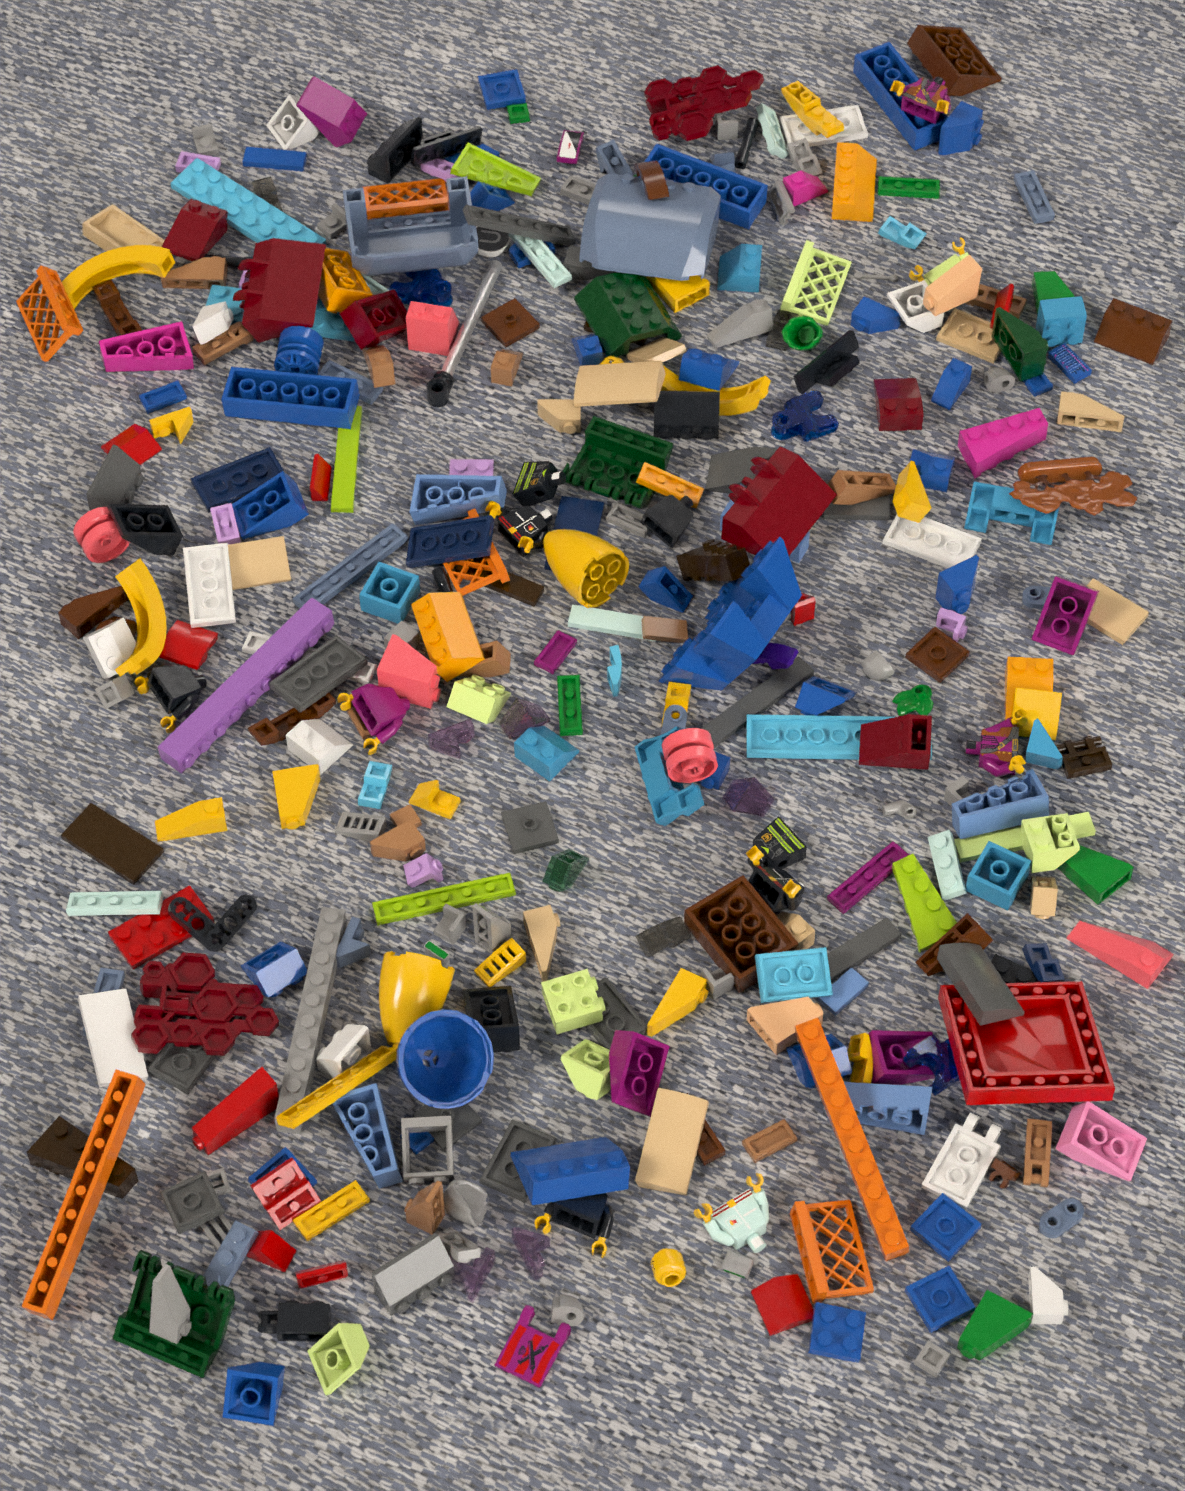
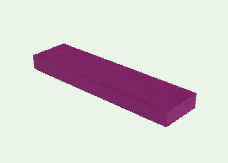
(866, 878)

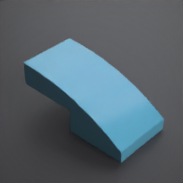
(907, 236)
(614, 672)
(375, 785)

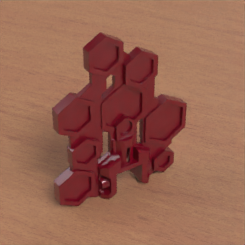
(693, 115)
(211, 1006)

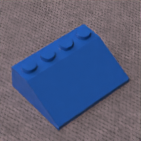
(572, 1170)

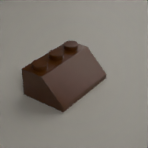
(1133, 331)

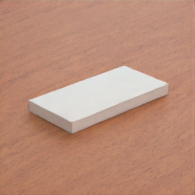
(851, 116)
(932, 541)
(209, 585)
(108, 1030)

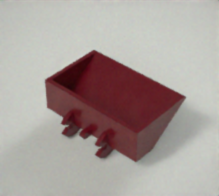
(280, 286)
(777, 503)

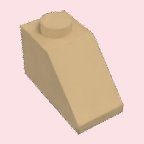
(560, 414)
(1043, 896)
(798, 928)

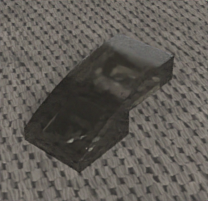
(266, 190)
(775, 338)
(664, 934)

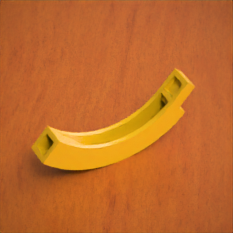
(116, 263)
(732, 400)
(149, 617)

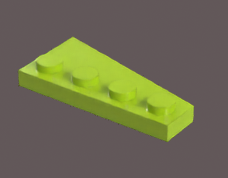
(492, 170)
(923, 904)

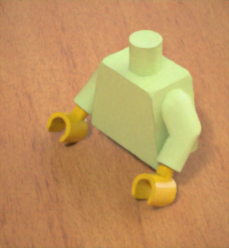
(942, 268)

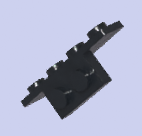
(444, 144)
(830, 364)

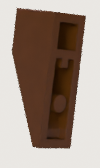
(90, 610)
(964, 931)

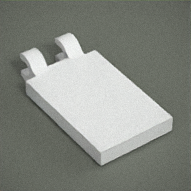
(963, 1162)

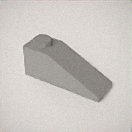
(744, 323)
(489, 928)
(169, 1307)

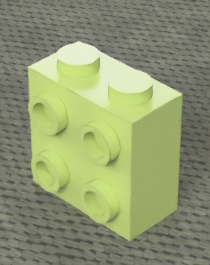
(573, 1001)

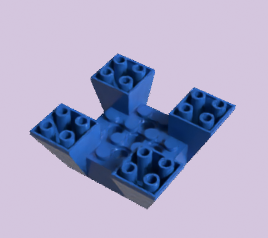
(738, 622)

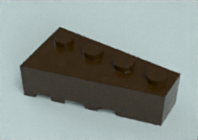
(713, 562)
(60, 1153)

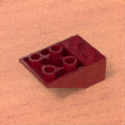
(897, 742)

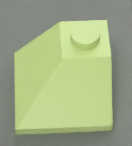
(588, 1068)
(339, 1355)

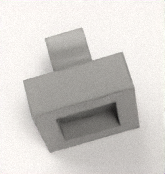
(932, 1359)

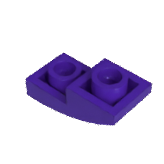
(777, 656)

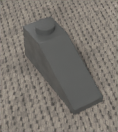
(581, 270)

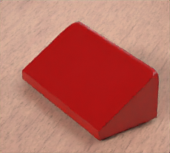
(1003, 300)
(320, 479)
(321, 1274)

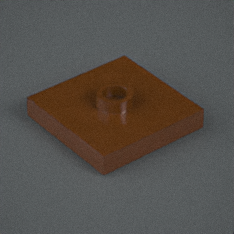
(510, 322)
(937, 654)

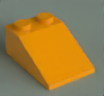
(1026, 674)

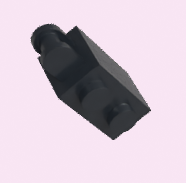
(297, 1321)

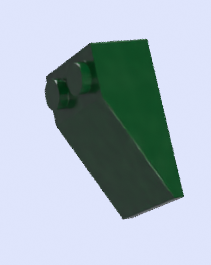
(1020, 345)

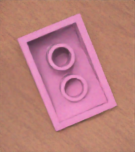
(1101, 1141)

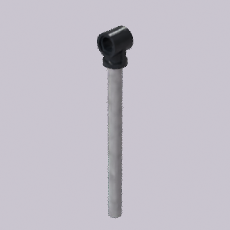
(442, 382)

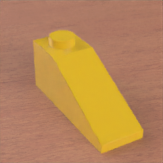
(910, 496)
(193, 820)
(678, 1001)

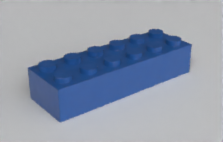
(877, 71)
(740, 196)
(290, 397)

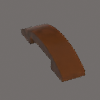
(653, 179)
(114, 308)
(274, 731)

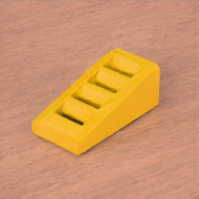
(503, 951)

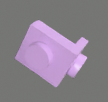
(952, 622)
(422, 870)

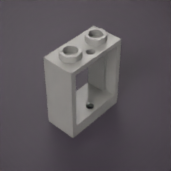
(427, 1124)

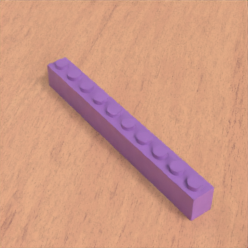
(246, 685)

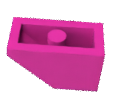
(803, 187)

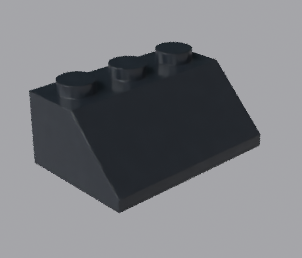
(395, 151)
(687, 415)

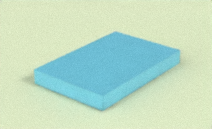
(793, 975)

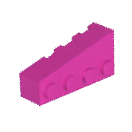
(148, 350)
(1001, 439)

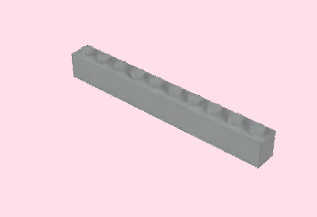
(312, 1012)

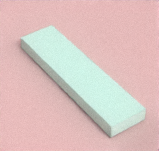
(543, 260)
(606, 621)
(114, 903)

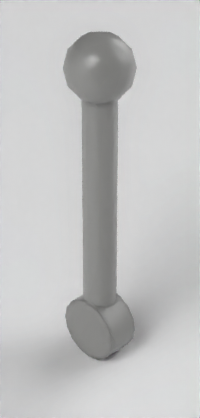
(858, 275)

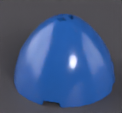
(462, 1061)

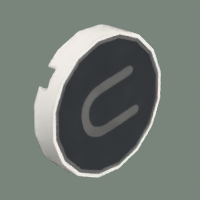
(492, 242)

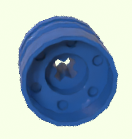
(299, 350)

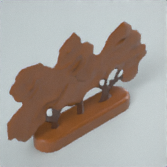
(1080, 494)

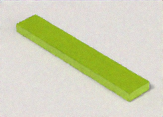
(346, 466)
(433, 900)

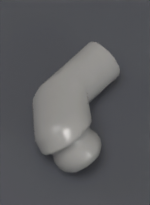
(901, 808)

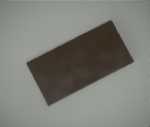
(112, 843)

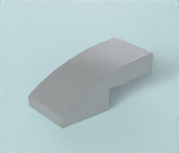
(803, 158)

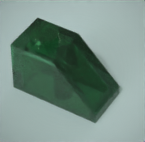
(564, 870)

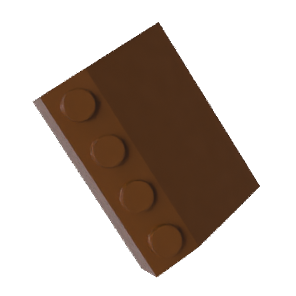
(953, 57)
(735, 927)

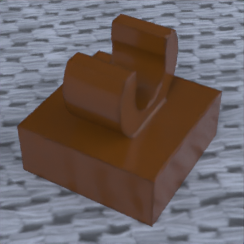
(1005, 1170)

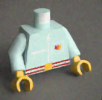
(740, 1219)

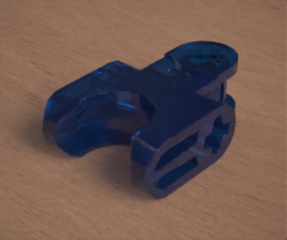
(425, 288)
(799, 419)
(936, 1057)

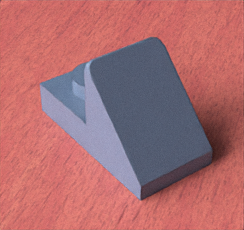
(611, 159)
(724, 160)
(350, 946)

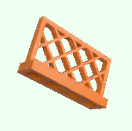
(434, 203)
(58, 303)
(494, 565)
(810, 1247)

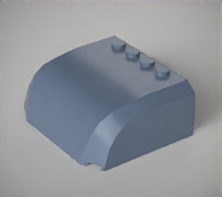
(653, 236)
(411, 240)

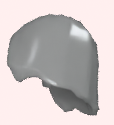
(465, 1202)

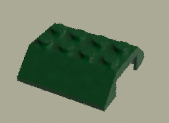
(624, 310)
(614, 459)
(209, 1315)

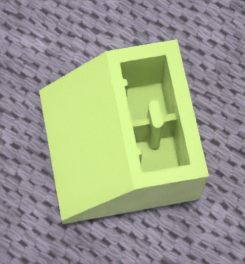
(477, 698)
(1048, 841)

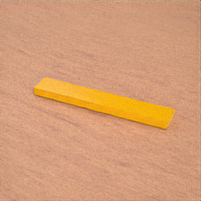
(337, 1087)

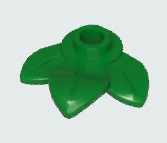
(915, 699)

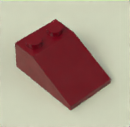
(196, 230)
(375, 318)
(898, 404)

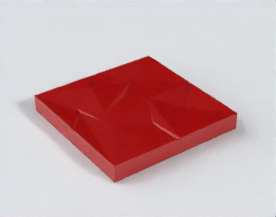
(1030, 1058)

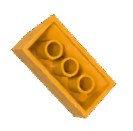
(854, 183)
(340, 281)
(447, 633)

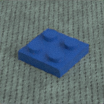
(501, 89)
(945, 1227)
(939, 1299)
(837, 1332)

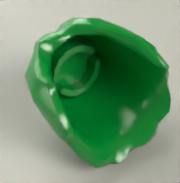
(802, 333)

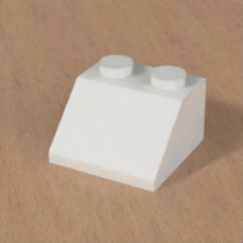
(291, 125)
(910, 306)
(110, 646)
(316, 743)
(346, 1049)

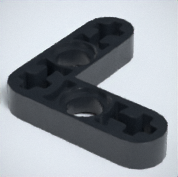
(210, 928)

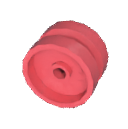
(99, 536)
(689, 755)

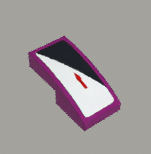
(570, 147)

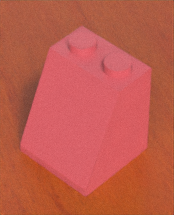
(431, 328)
(409, 673)

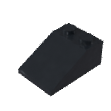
(147, 527)
(496, 1014)

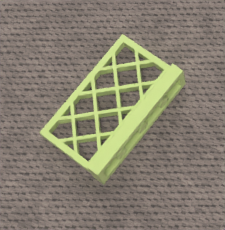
(800, 275)

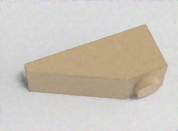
(1087, 413)
(542, 934)

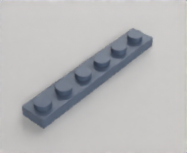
(353, 566)

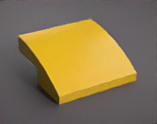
(1040, 705)

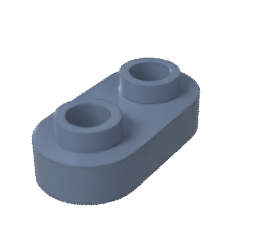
(1038, 601)
(669, 723)
(1062, 1217)

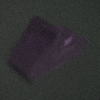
(447, 739)
(529, 1246)
(474, 1277)

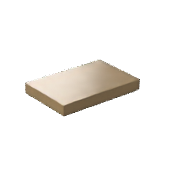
(969, 335)
(658, 350)
(1115, 614)

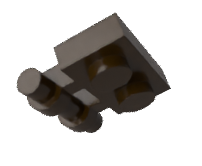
(1086, 761)

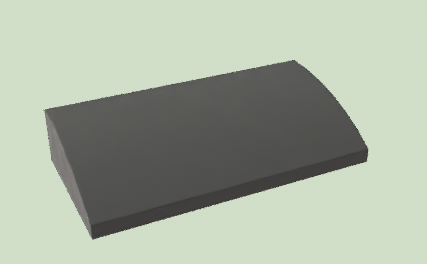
(978, 982)

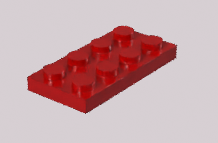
(153, 934)

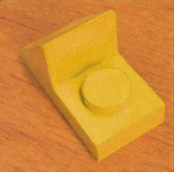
(177, 421)
(432, 799)

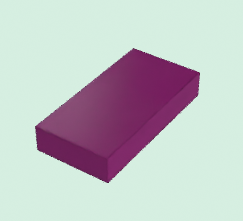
(555, 652)

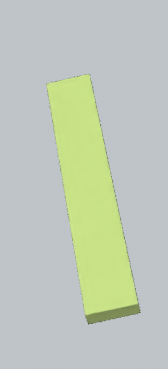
(1009, 838)

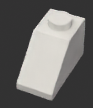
(212, 321)
(1045, 1299)

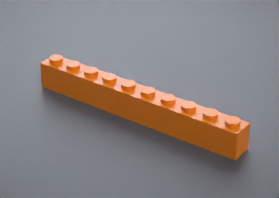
(852, 1139)
(83, 1195)

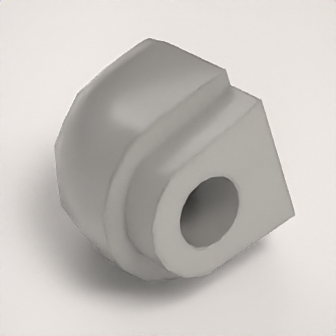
(998, 379)
(876, 667)
(566, 1310)

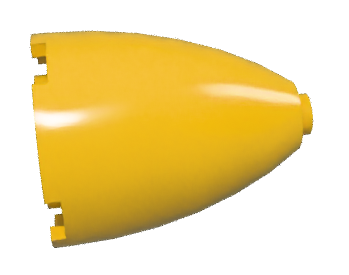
(585, 565)
(409, 989)

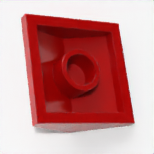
(136, 443)
(783, 1303)

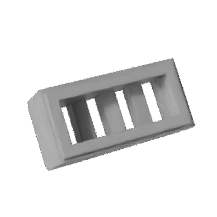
(363, 834)

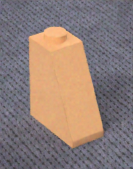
(953, 287)
(778, 1020)

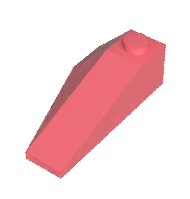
(1128, 954)

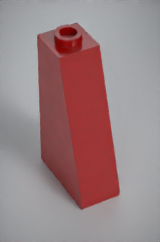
(237, 1112)

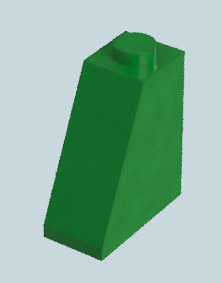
(1048, 286)
(1096, 873)
(992, 1326)

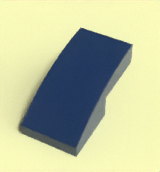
(1042, 964)

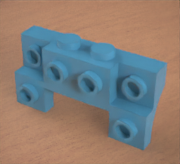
(997, 504)
(665, 795)

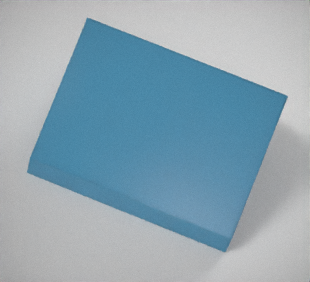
(1042, 749)

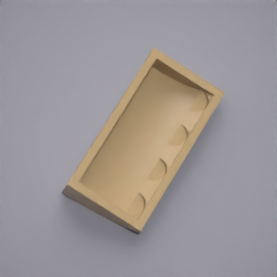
(117, 229)
(619, 383)
(258, 563)
(671, 1142)

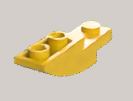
(809, 110)

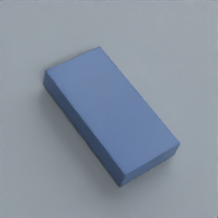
(844, 991)

